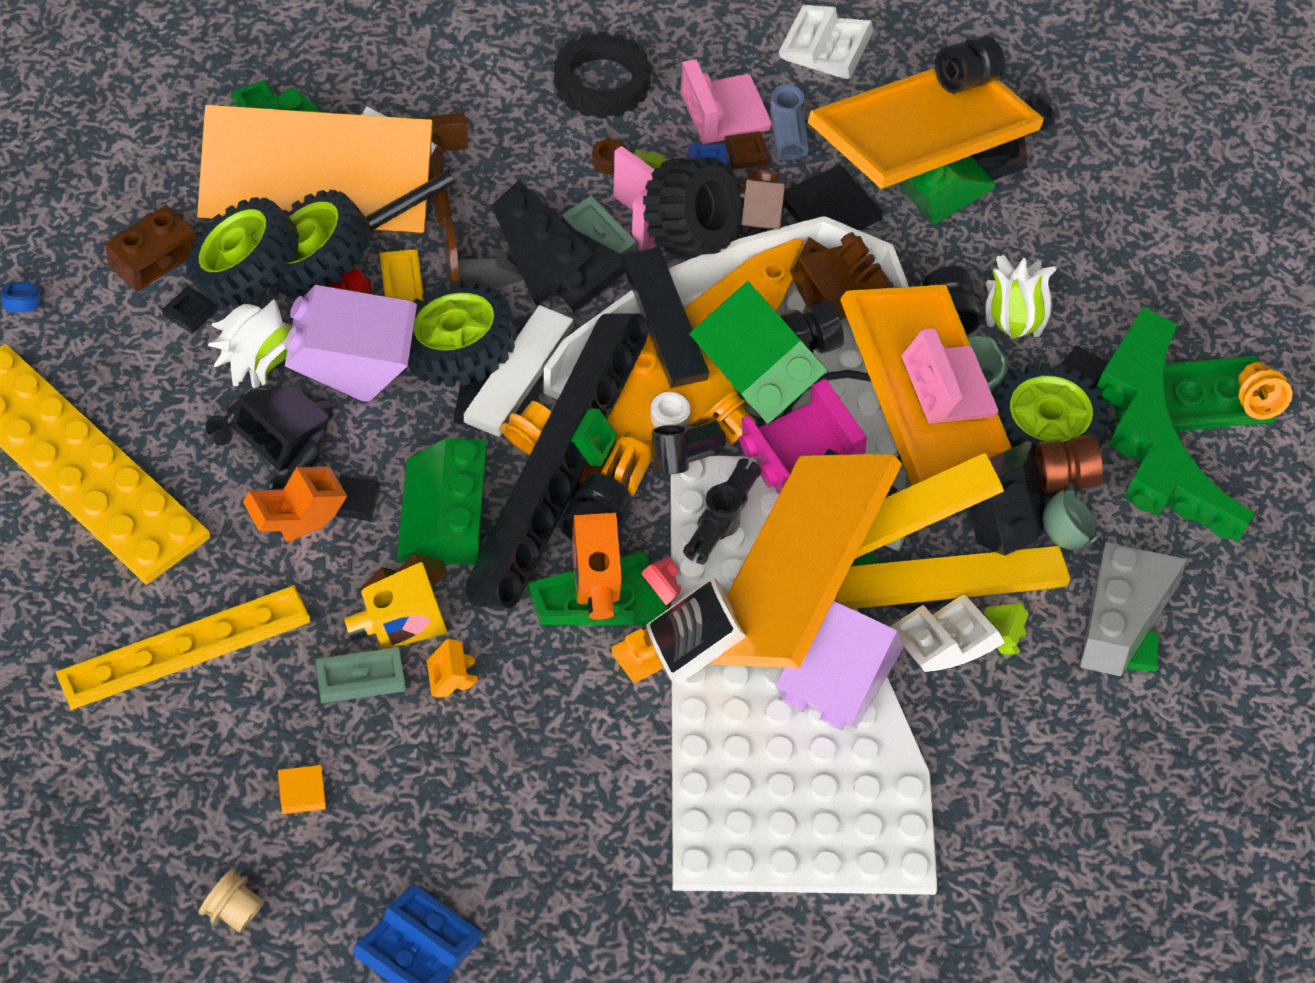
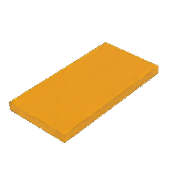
(921, 126)
(303, 152)
(883, 328)
(805, 555)

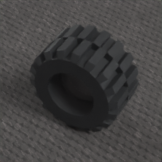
(693, 206)

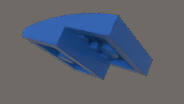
(417, 940)

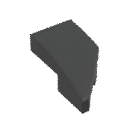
(492, 272)

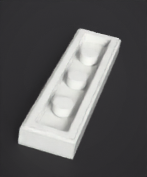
(514, 380)

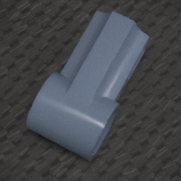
(788, 122)

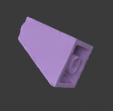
(350, 339)
(842, 667)

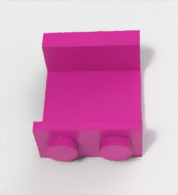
(802, 432)

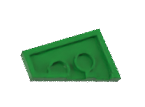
(638, 603)

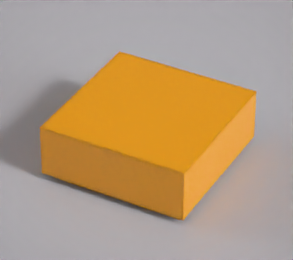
(301, 789)

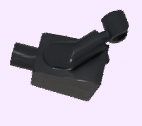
(279, 425)

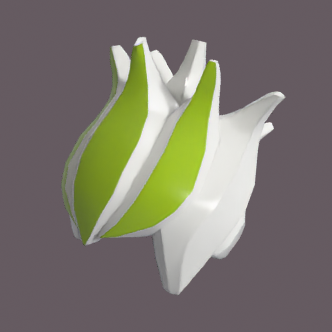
(1019, 298)
(252, 342)

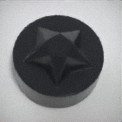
(1043, 108)

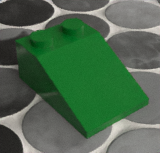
(758, 352)

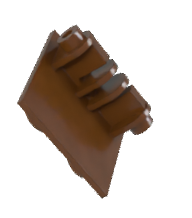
(844, 270)

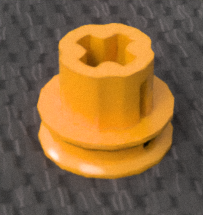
(1271, 385)
(729, 415)
(526, 428)

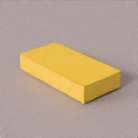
(401, 275)

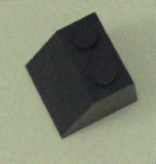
(1015, 515)

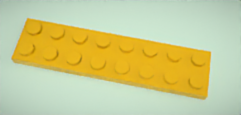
(91, 474)

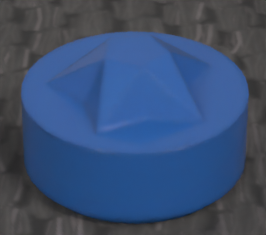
(20, 297)

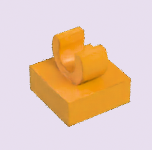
(637, 655)
(448, 669)

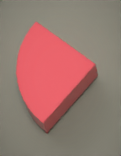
(662, 579)

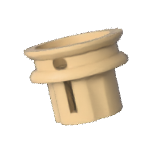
(232, 902)

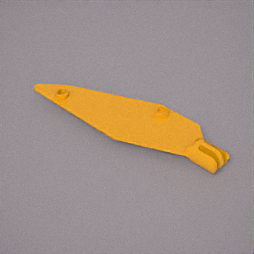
(631, 414)

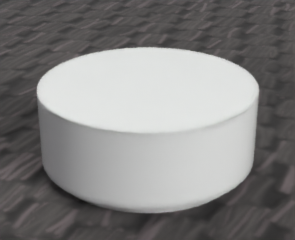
(670, 409)

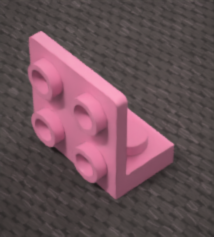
(722, 105)
(629, 188)
(947, 380)

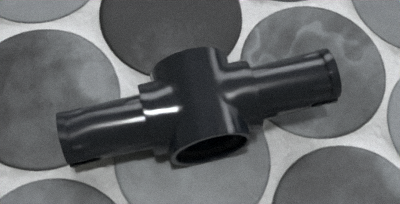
(716, 524)

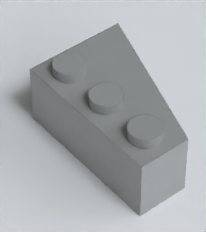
(1126, 603)

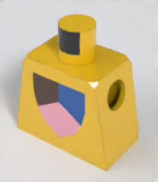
(398, 610)

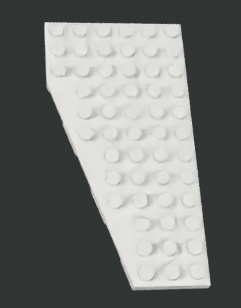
(772, 790)

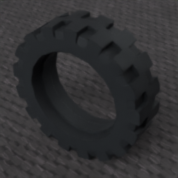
(602, 102)

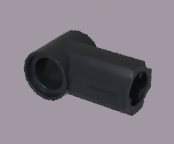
(679, 445)

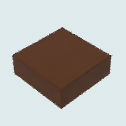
(746, 150)

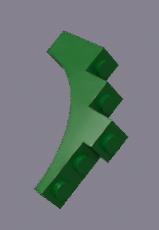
(1146, 433)

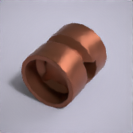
(1071, 463)

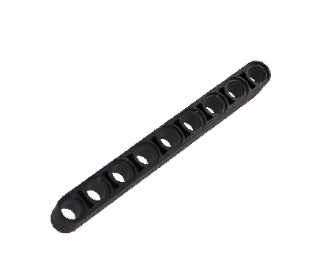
(555, 463)

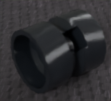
(969, 64)
(962, 294)
(817, 326)
(596, 496)

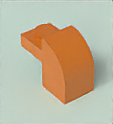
(301, 507)

